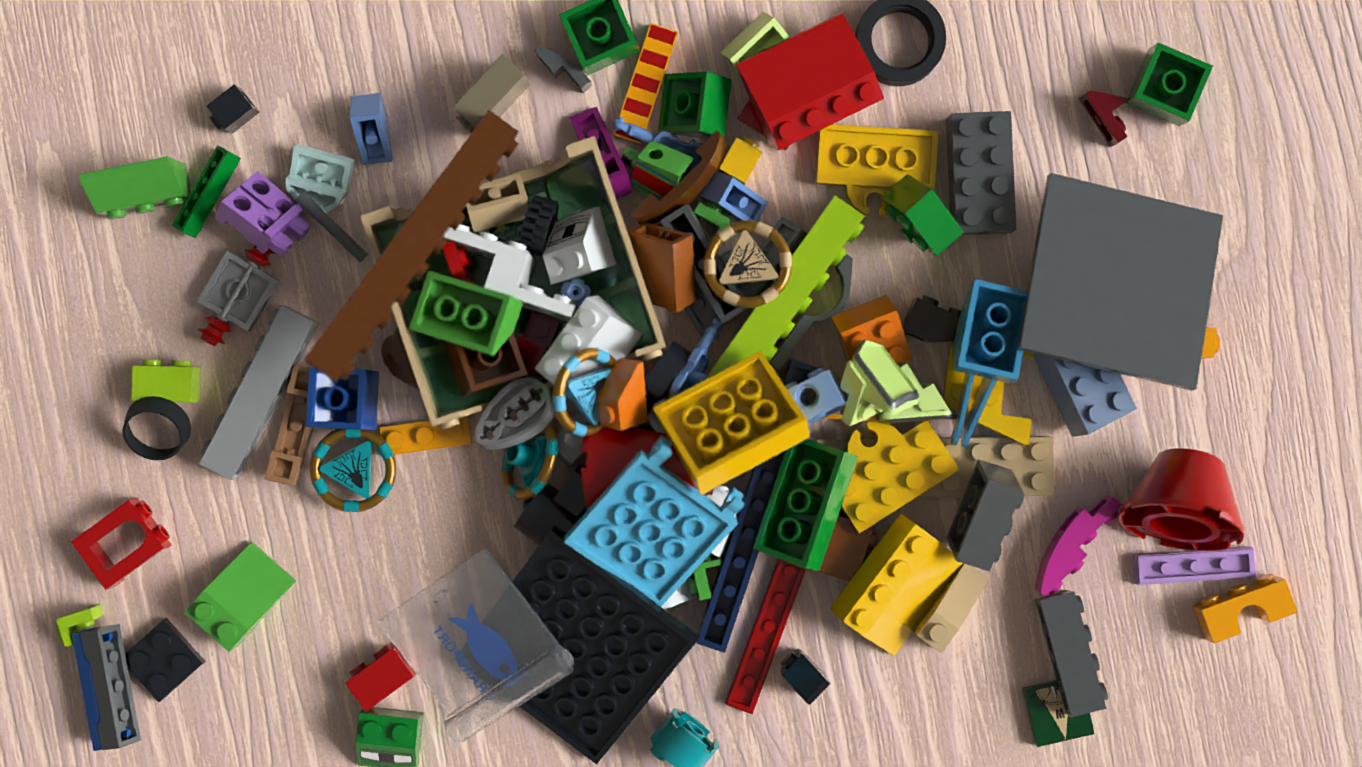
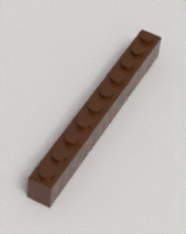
(411, 247)

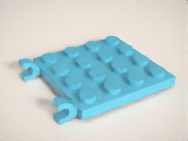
(653, 525)

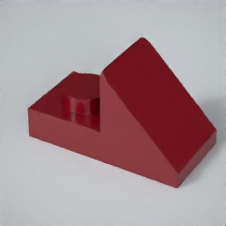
(1100, 109)
(537, 340)

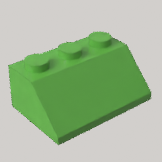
(137, 187)
(465, 313)

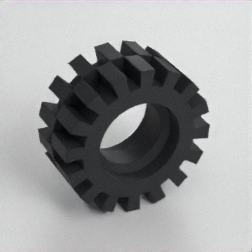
(539, 223)

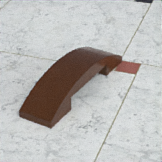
(689, 187)

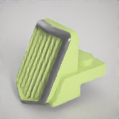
(875, 384)
(929, 405)

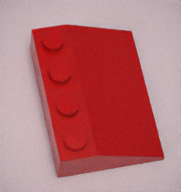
(809, 82)

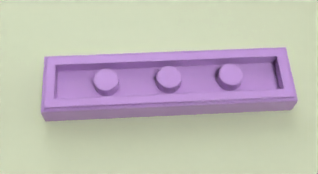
(1194, 566)

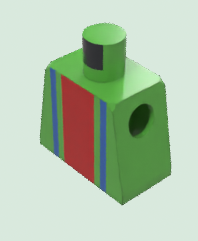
(656, 168)

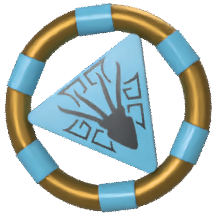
(581, 390)

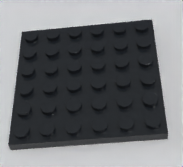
(617, 640)

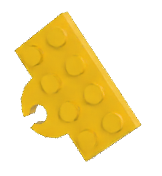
(874, 160)
(893, 471)

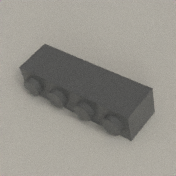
(1071, 654)

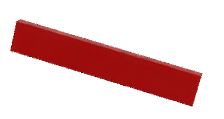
(765, 636)

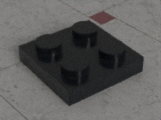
(163, 660)

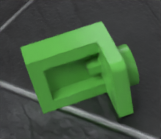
(712, 215)
(699, 582)

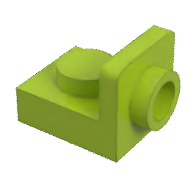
(76, 621)

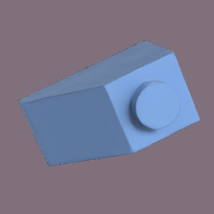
(371, 128)
(733, 197)

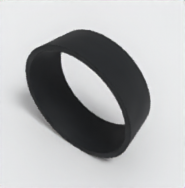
(165, 408)

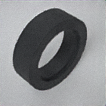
(935, 29)

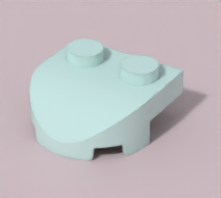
(320, 176)

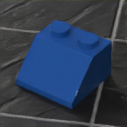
(344, 403)

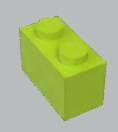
(172, 382)

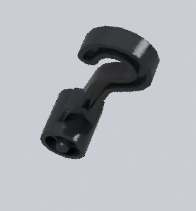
(567, 506)

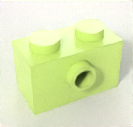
(753, 39)

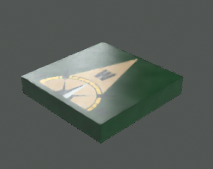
(1049, 718)

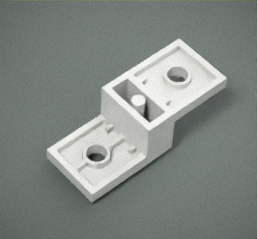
(511, 272)

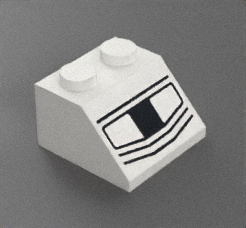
(578, 247)

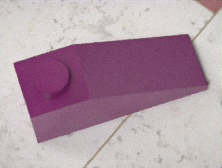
(591, 124)

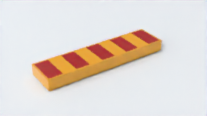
(647, 79)

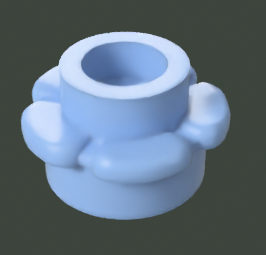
(576, 284)

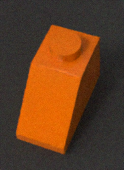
(623, 396)

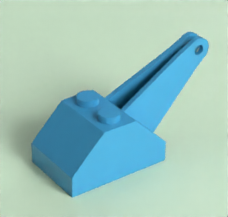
(986, 347)

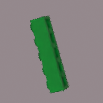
(206, 191)

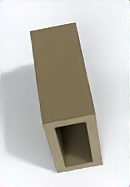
(492, 91)

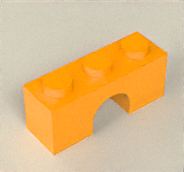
(1220, 614)

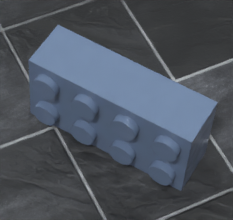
(1085, 394)

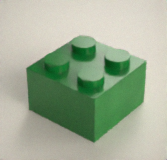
(599, 34)
(1169, 84)
(921, 215)

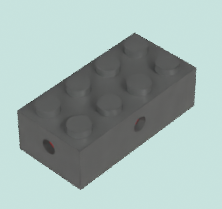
(981, 172)

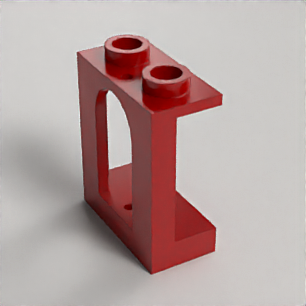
(97, 560)

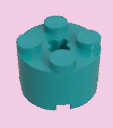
(682, 741)

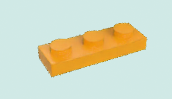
(424, 436)

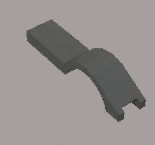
(844, 271)

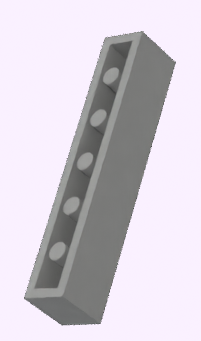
(258, 393)

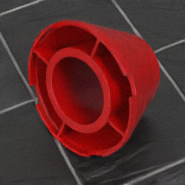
(1185, 503)

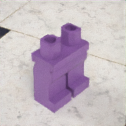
(263, 215)

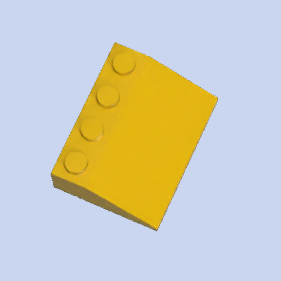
(732, 422)
(896, 585)

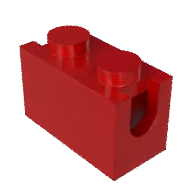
(380, 678)

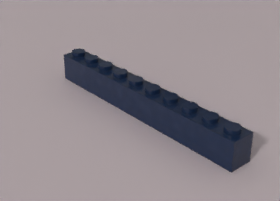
(739, 554)

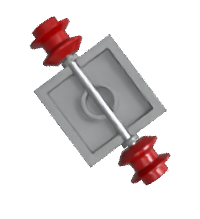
(236, 293)

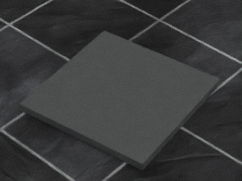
(1120, 282)

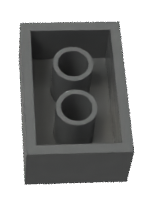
(985, 515)

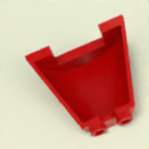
(612, 451)

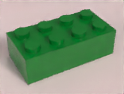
(805, 503)

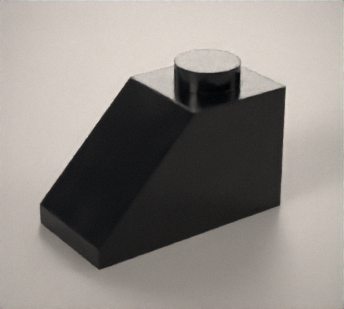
(804, 676)

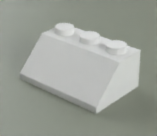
(592, 326)

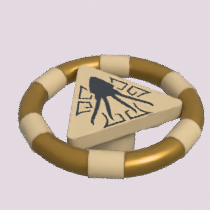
(747, 264)

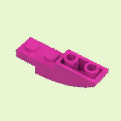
(1064, 550)

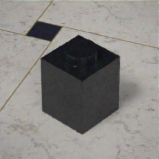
(232, 109)

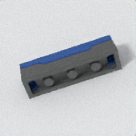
(106, 687)

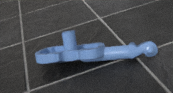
(662, 137)
(698, 361)

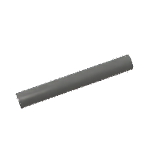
(333, 228)

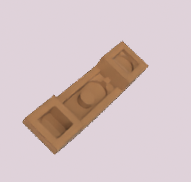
(293, 436)

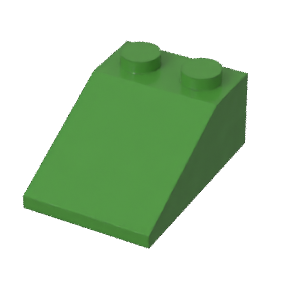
(240, 597)

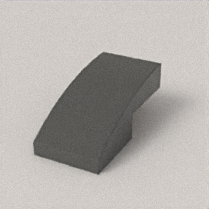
(557, 64)

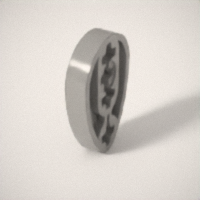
(529, 423)

